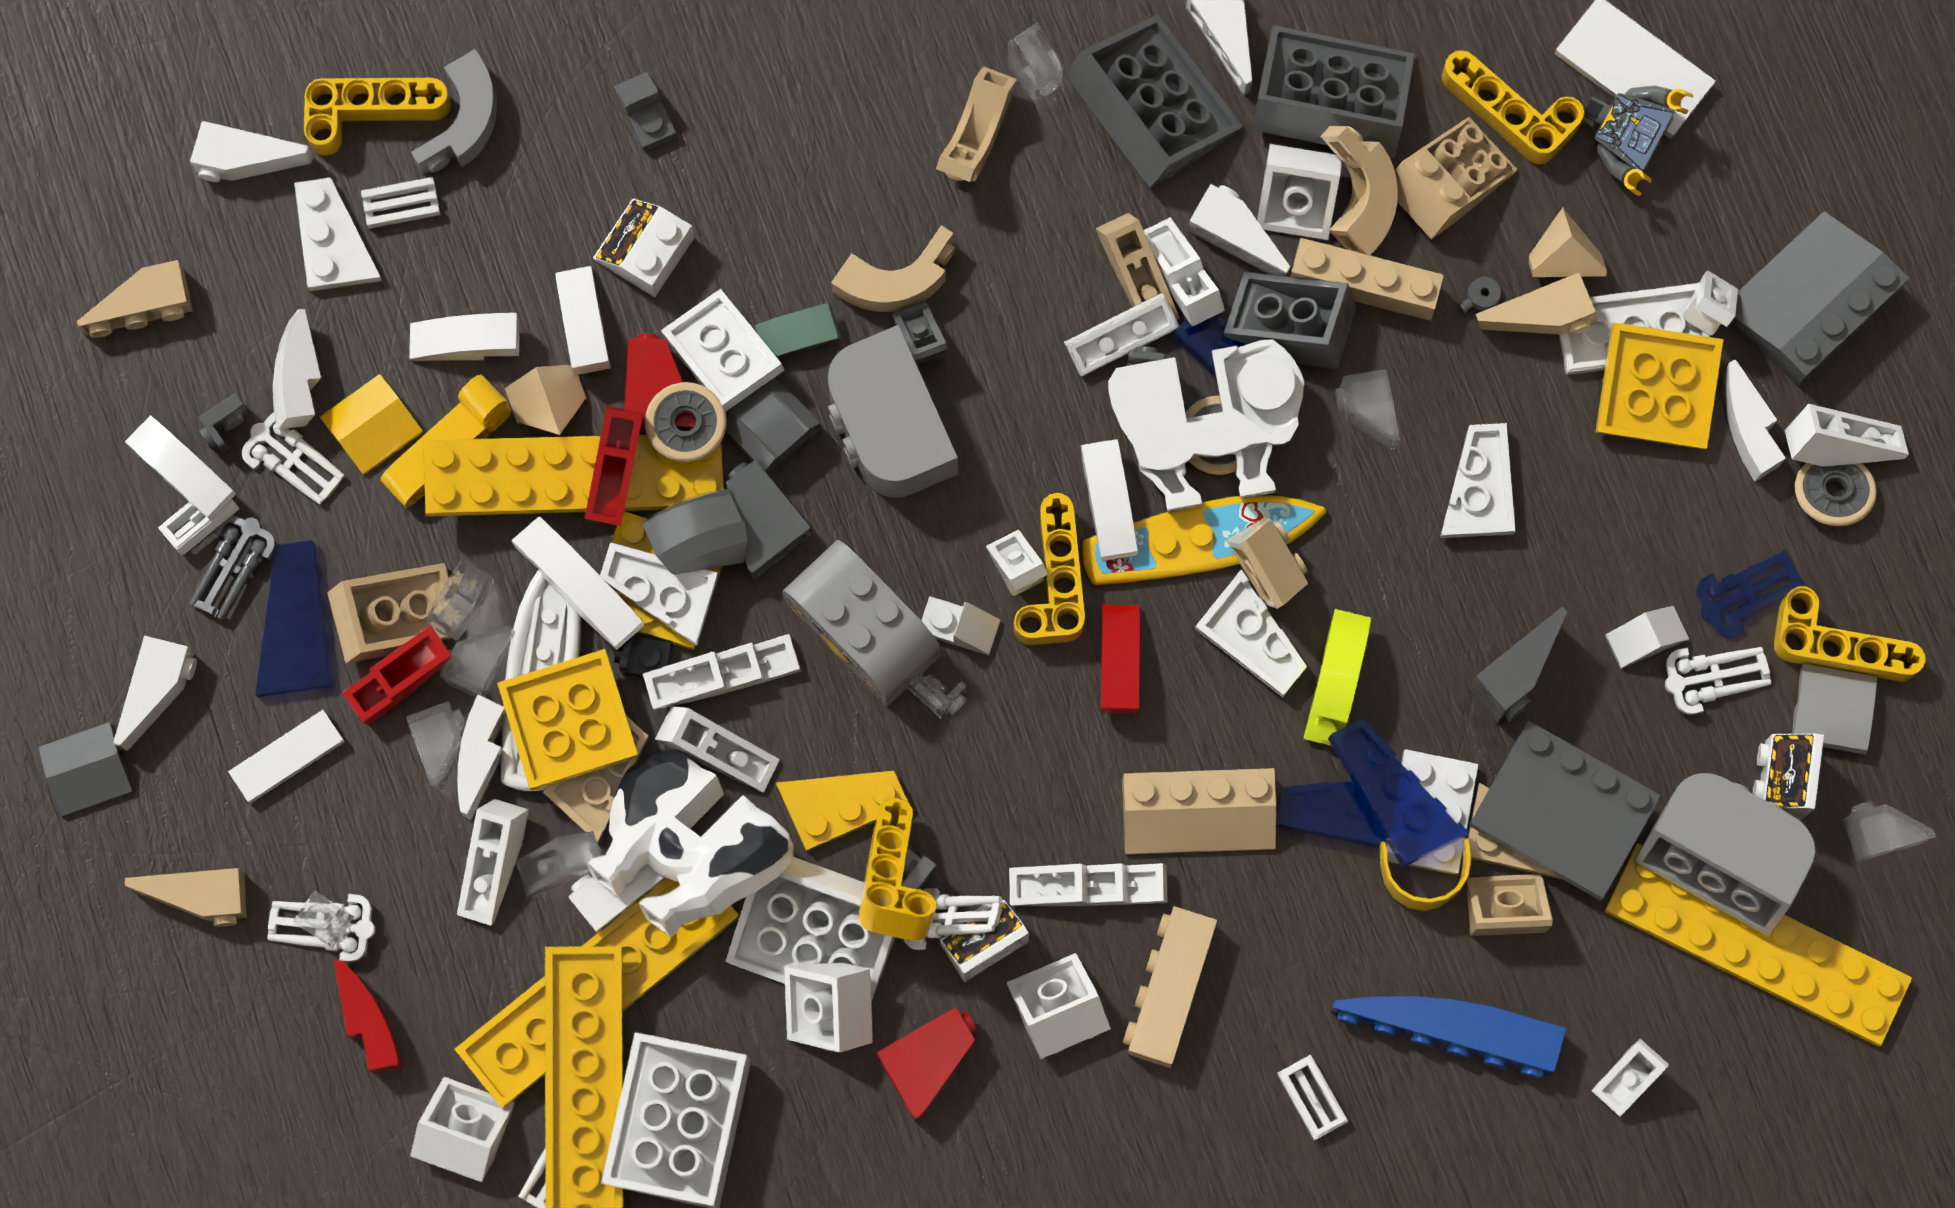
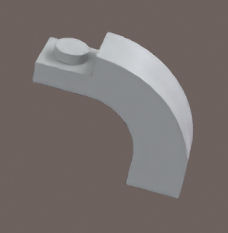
(474, 121)

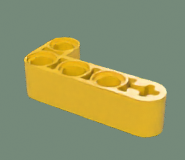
(1508, 102)
(375, 109)
(475, 417)
(1057, 568)
(1848, 643)
(886, 904)

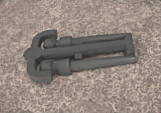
(251, 529)

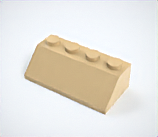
(1199, 811)

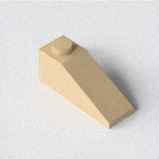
(1133, 260)
(1548, 310)
(205, 894)

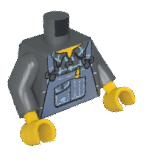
(1634, 129)

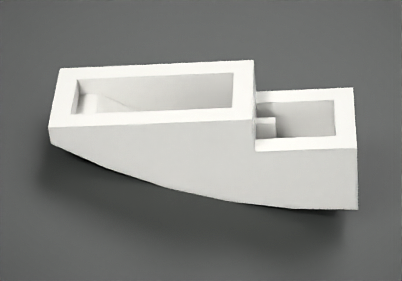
(1184, 273)
(582, 320)
(465, 337)
(295, 374)
(1750, 422)
(180, 467)
(1109, 500)
(478, 753)

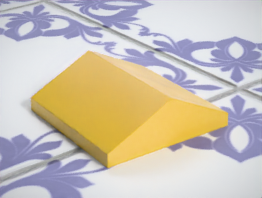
(371, 424)

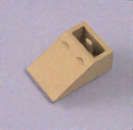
(1450, 177)

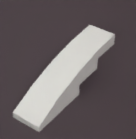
(578, 583)
(721, 672)
(1088, 885)

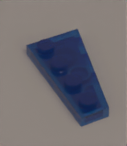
(294, 630)
(1397, 801)

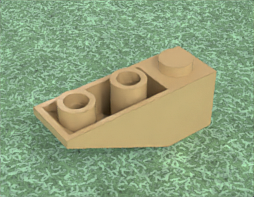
(144, 297)

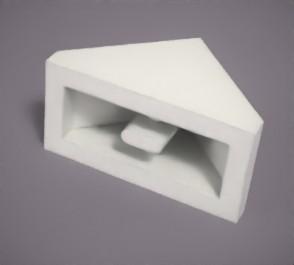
(1646, 636)

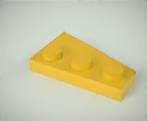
(837, 805)

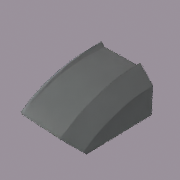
(770, 425)
(698, 533)

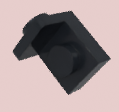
(642, 656)

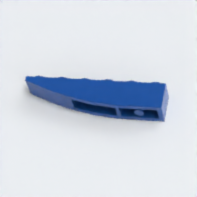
(1462, 1027)

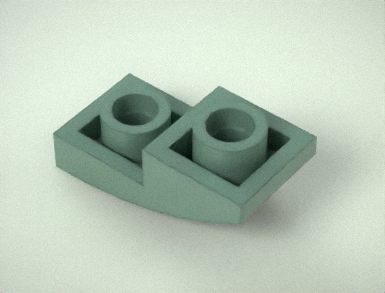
(799, 330)

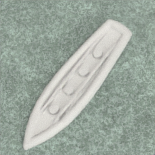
(544, 636)

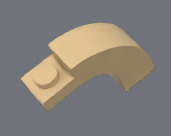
(978, 126)
(1373, 190)
(896, 289)

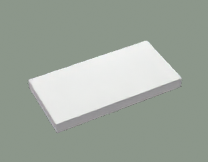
(1624, 55)
(1645, 308)

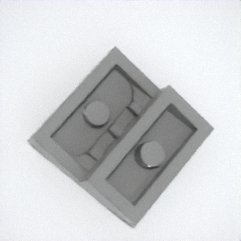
(1836, 706)

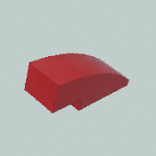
(613, 465)
(1120, 659)
(397, 676)
(367, 1020)

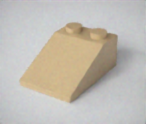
(384, 610)

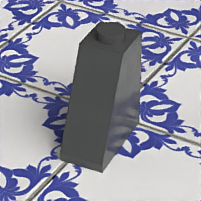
(769, 517)

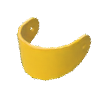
(1418, 903)

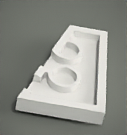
(330, 240)
(1482, 486)
(675, 600)
(1251, 637)

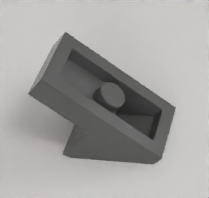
(645, 111)
(921, 333)

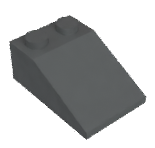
(1297, 313)
(1509, 680)

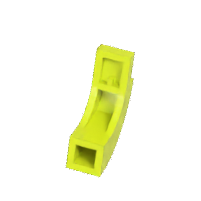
(1338, 675)

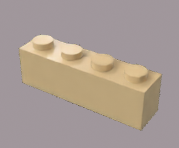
(1371, 278)
(1171, 987)

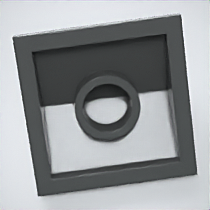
(85, 770)

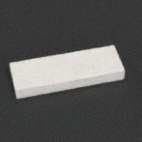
(1120, 334)
(286, 756)

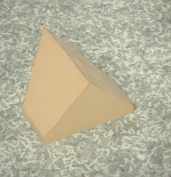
(1565, 251)
(546, 397)

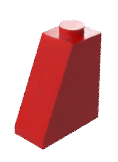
(648, 372)
(928, 1059)

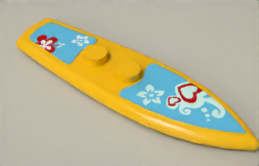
(1196, 538)

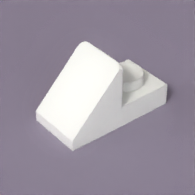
(1711, 304)
(1017, 562)
(961, 625)
(1630, 1077)

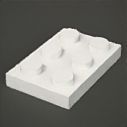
(722, 349)
(1453, 785)

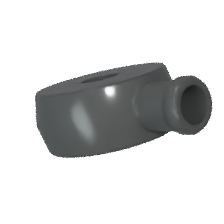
(1480, 302)

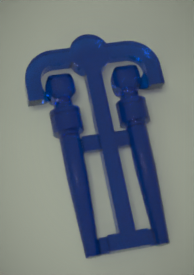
(1711, 610)

